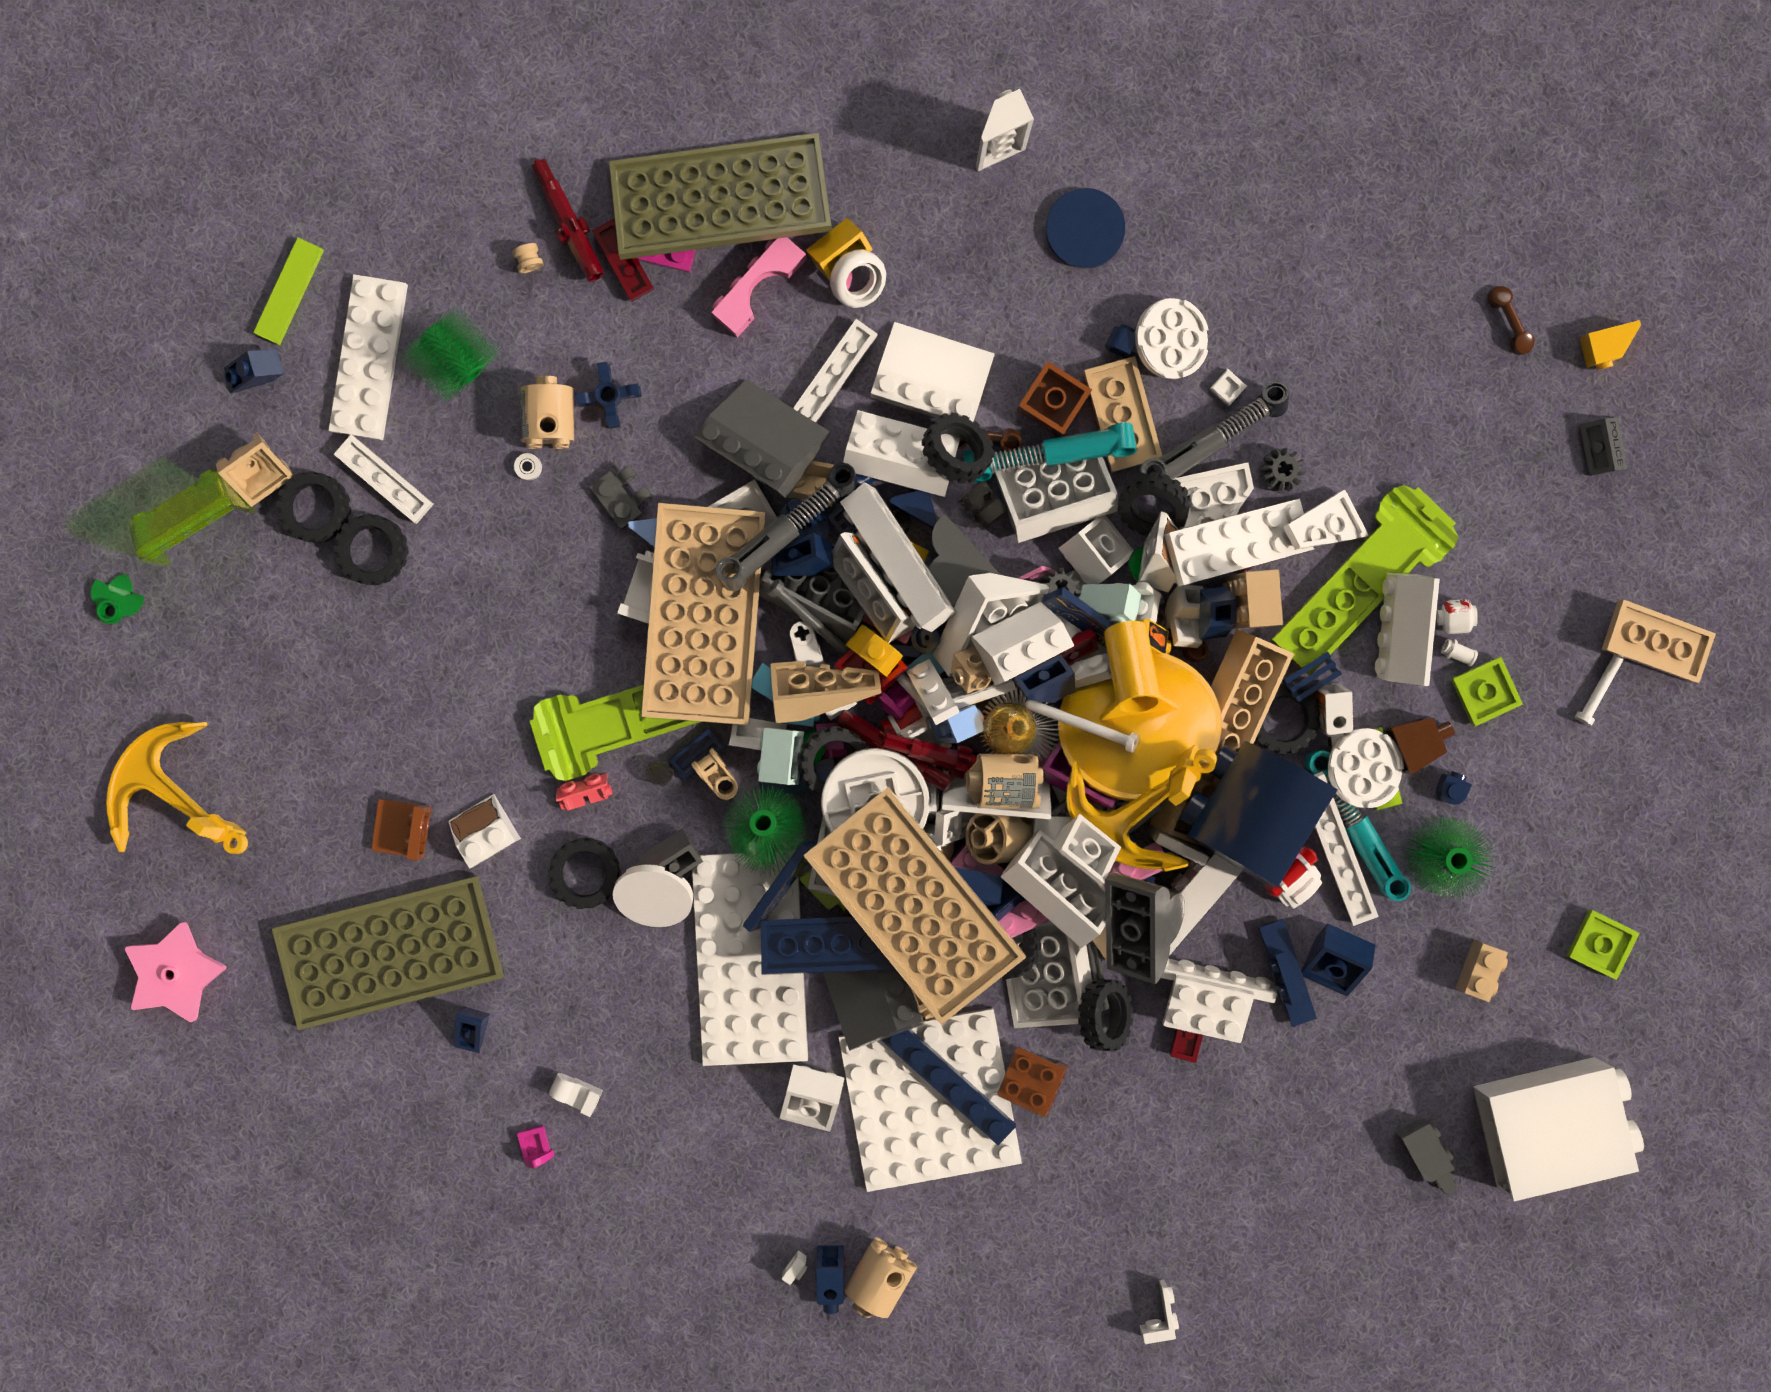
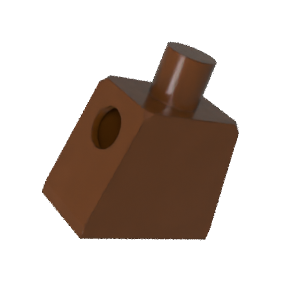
(1420, 741)

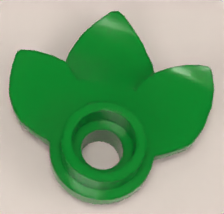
(118, 595)

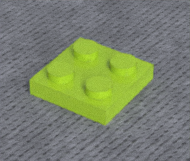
(1486, 691)
(1602, 944)

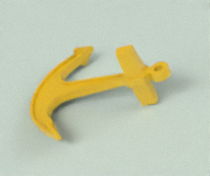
(141, 769)
(1119, 821)

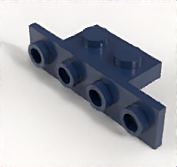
(1287, 972)

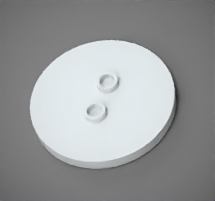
(864, 776)

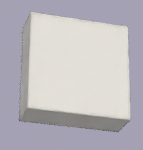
(1227, 387)

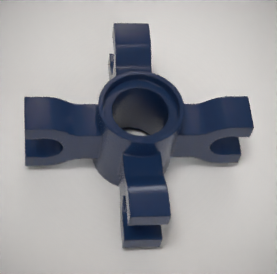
(595, 397)

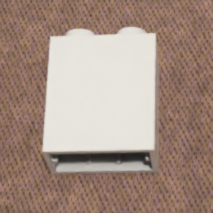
(1558, 1128)

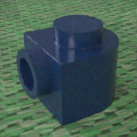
(1122, 341)
(1452, 788)

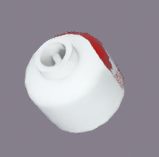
(1457, 616)

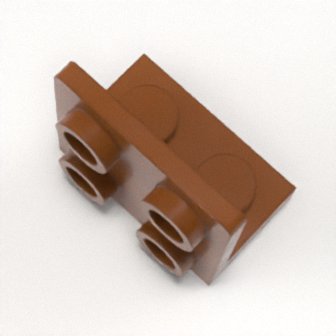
(401, 828)
(1032, 1081)

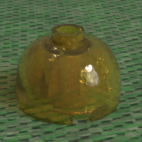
(1004, 742)

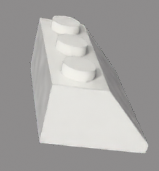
(1021, 642)

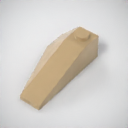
(811, 691)

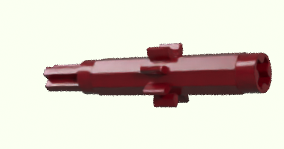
(572, 229)
(873, 738)
(956, 760)

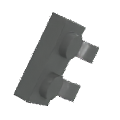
(617, 500)

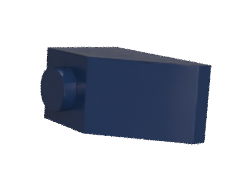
(803, 557)
(1047, 681)

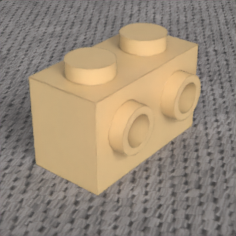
(1482, 970)

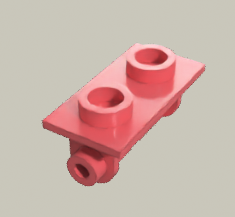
(572, 794)

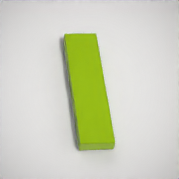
(288, 291)

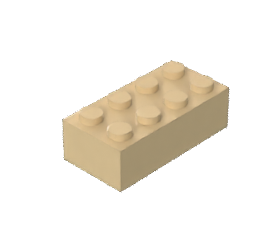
(1257, 599)

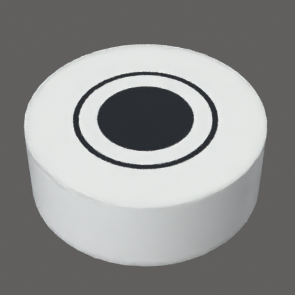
(528, 466)

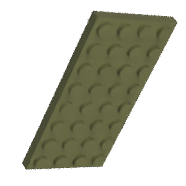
(719, 196)
(388, 952)

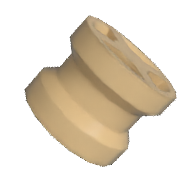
(527, 258)

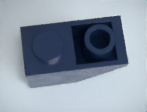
(253, 369)
(1216, 612)

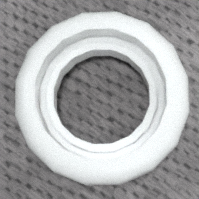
(845, 266)

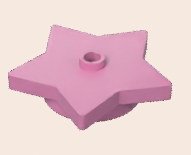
(190, 969)

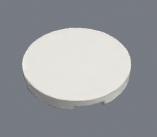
(1172, 338)
(1365, 768)
(653, 896)

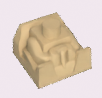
(254, 471)

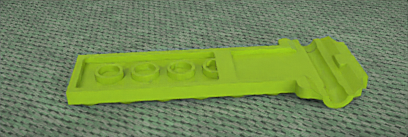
(1408, 533)
(575, 733)

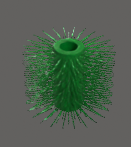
(452, 353)
(763, 830)
(1448, 857)

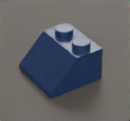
(1338, 960)

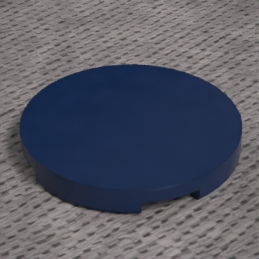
(1085, 228)

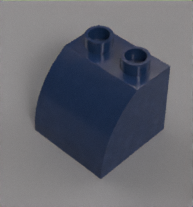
(1258, 812)

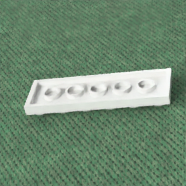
(368, 357)
(1232, 543)

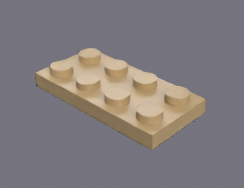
(1121, 398)
(1658, 641)

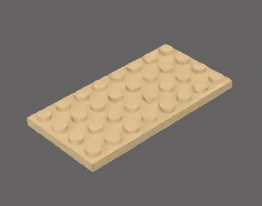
(698, 629)
(914, 905)

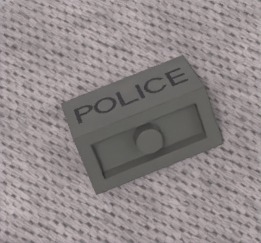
(1603, 446)

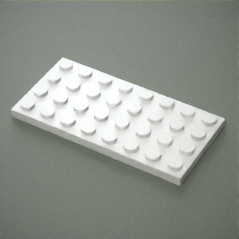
(742, 1011)

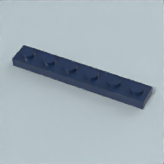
(951, 1085)

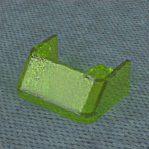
(183, 516)

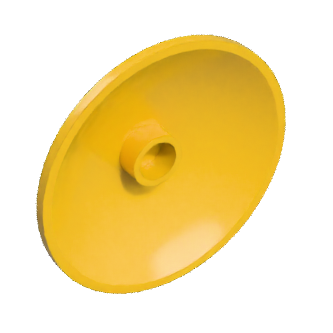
(1147, 696)

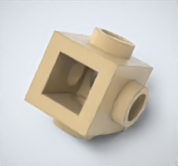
(970, 670)

